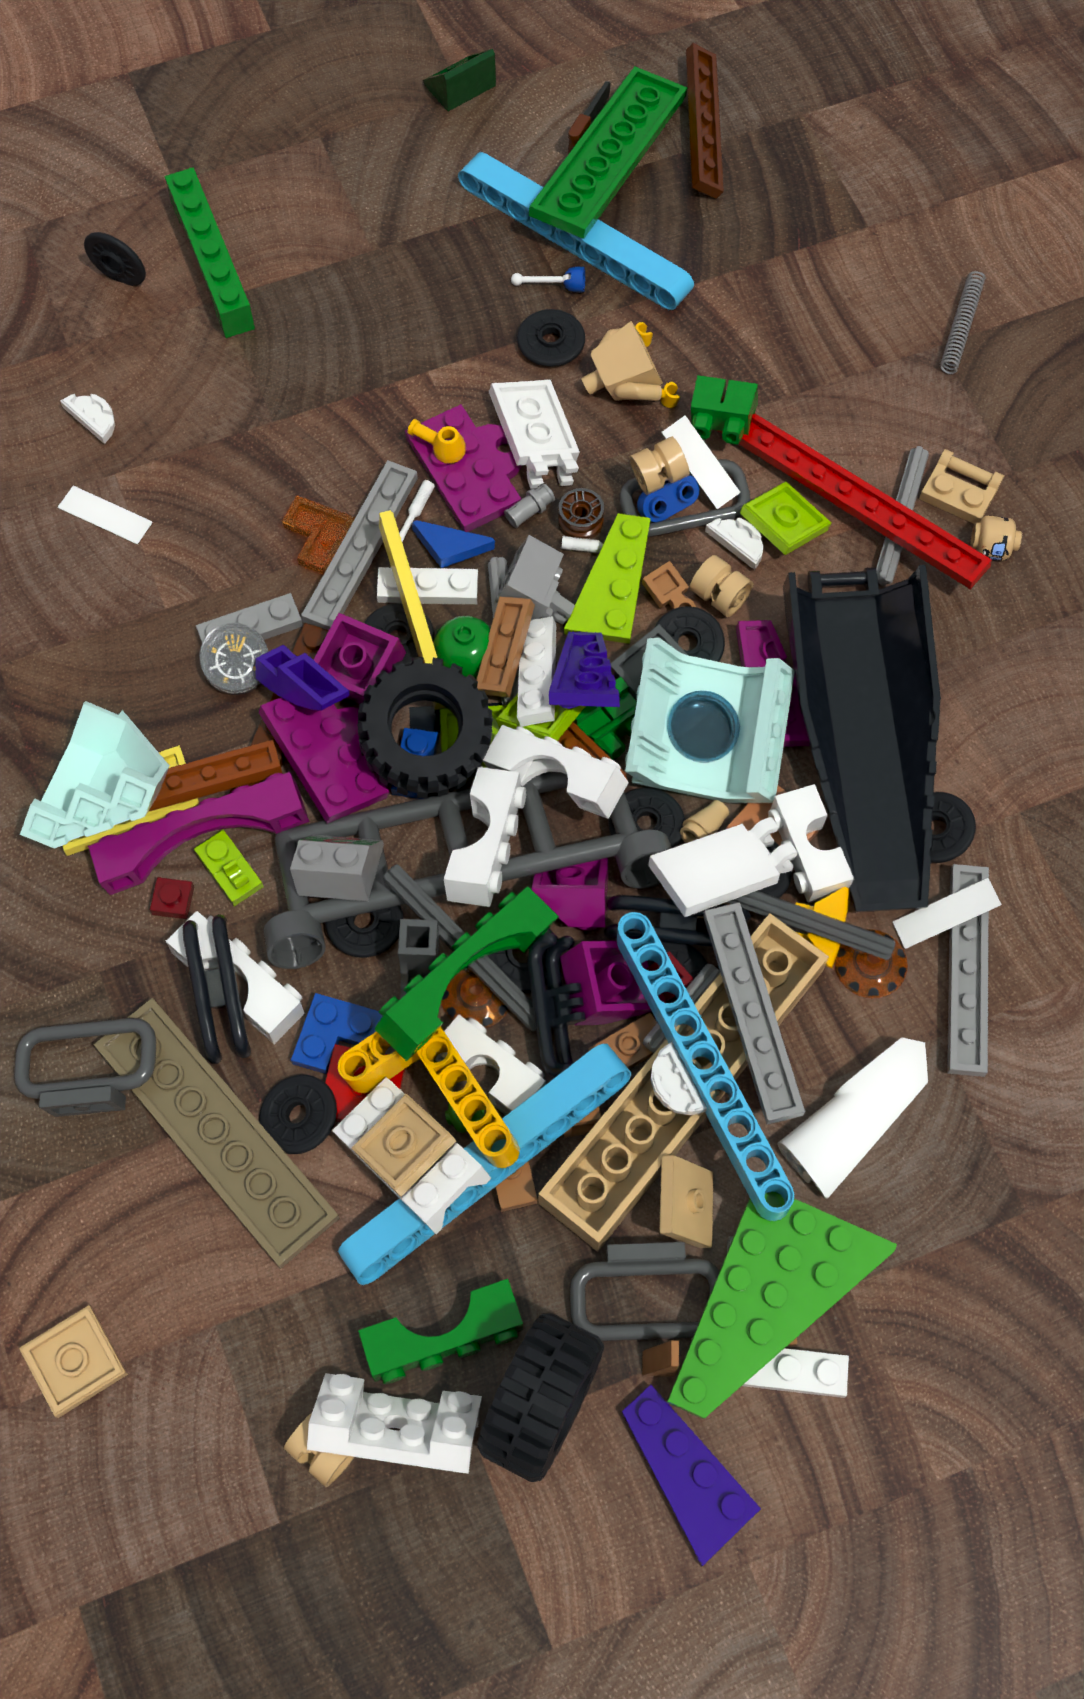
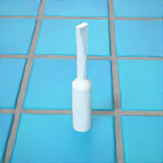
(417, 505)
(577, 544)

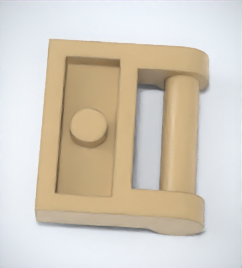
(957, 495)

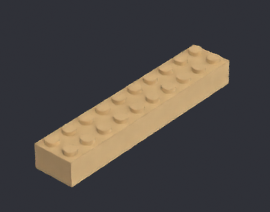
(626, 1145)

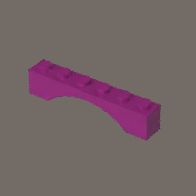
(131, 856)

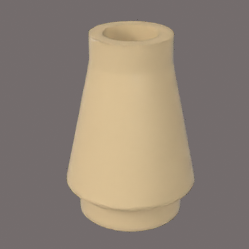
(704, 822)

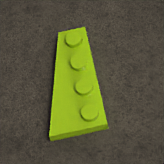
(613, 585)

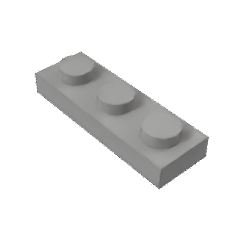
(267, 618)

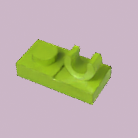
(228, 867)

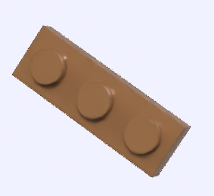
(505, 646)

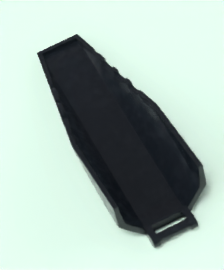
(871, 724)

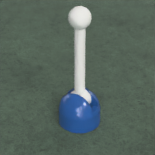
(572, 279)

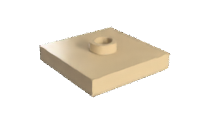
(403, 1145)
(686, 1202)
(73, 1361)

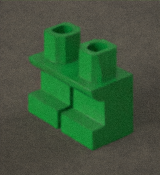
(723, 409)
(608, 724)

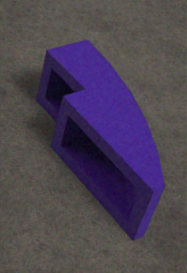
(298, 679)

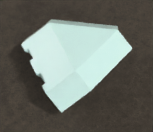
(100, 782)

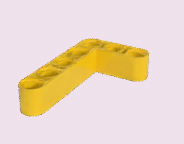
(446, 1074)

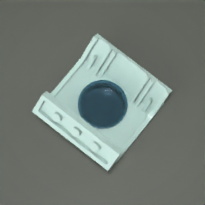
(709, 726)

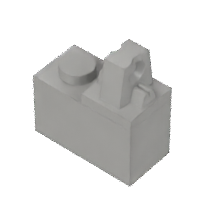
(535, 577)

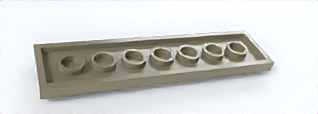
(222, 1138)

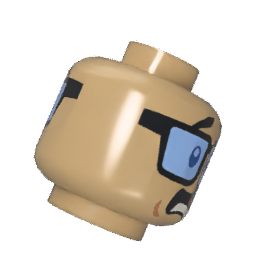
(996, 537)

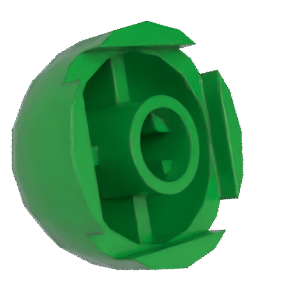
(463, 643)

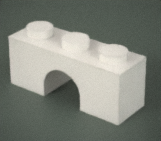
(816, 870)
(515, 1079)

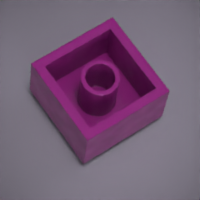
(357, 654)

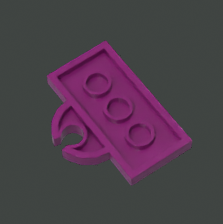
(479, 483)
(325, 756)

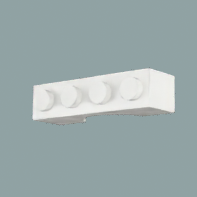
(591, 782)
(475, 870)
(269, 1004)

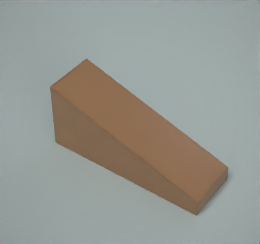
(661, 1359)

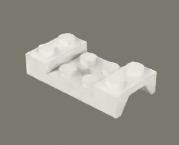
(440, 1183)
(359, 1424)

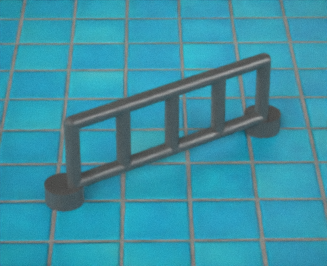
(297, 937)

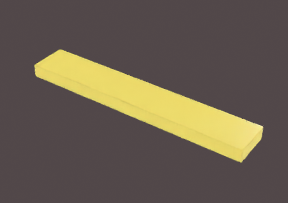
(407, 589)

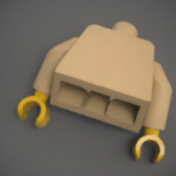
(627, 367)

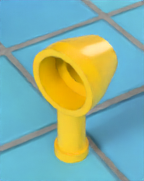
(444, 450)

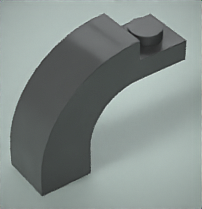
(417, 948)

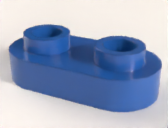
(670, 498)

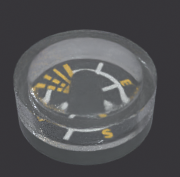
(230, 658)

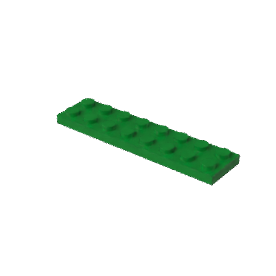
(607, 152)

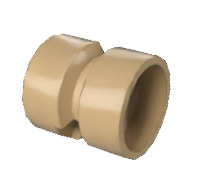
(660, 465)
(720, 585)
(323, 1465)

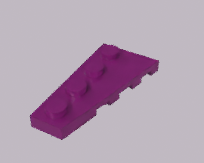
(760, 642)

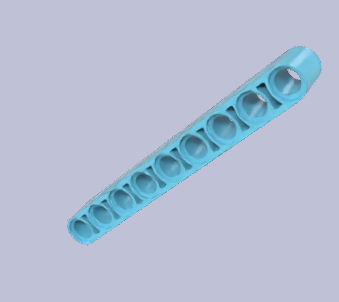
(602, 246)
(716, 1077)
(533, 1124)

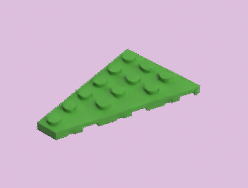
(768, 1293)

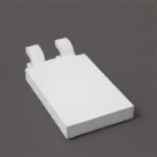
(536, 429)
(722, 866)

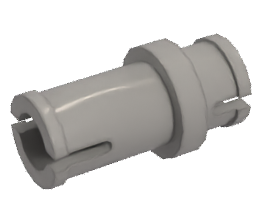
(534, 502)

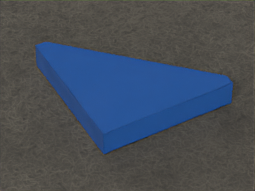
(449, 544)

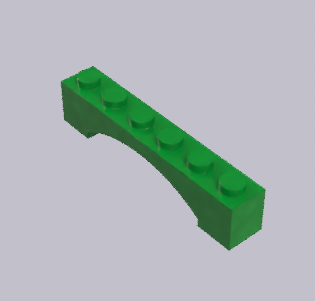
(211, 252)
(414, 1018)

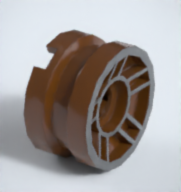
(575, 504)

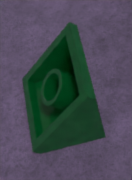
(463, 79)

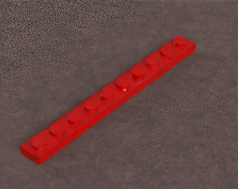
(865, 502)

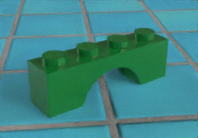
(395, 1349)

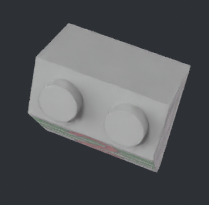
(336, 867)

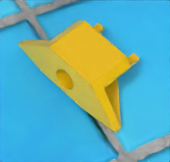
(833, 906)

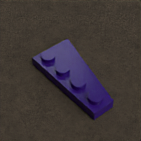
(584, 674)
(696, 1485)

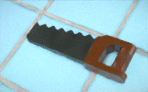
(585, 120)

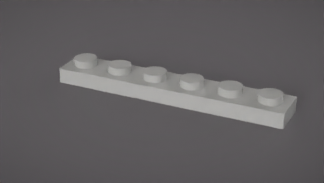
(358, 546)
(968, 984)
(753, 1014)

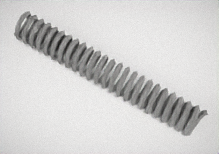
(947, 355)

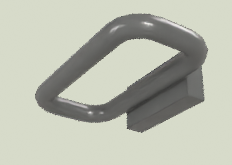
(694, 520)
(85, 1095)
(638, 1261)

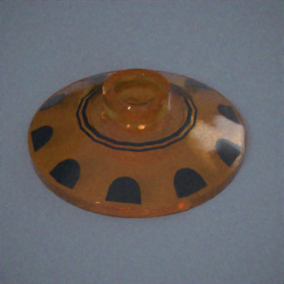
(867, 978)
(484, 1008)

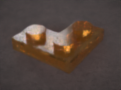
(324, 530)

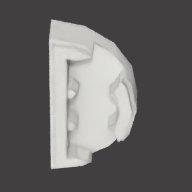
(92, 413)
(739, 538)
(673, 1083)

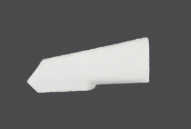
(852, 1122)

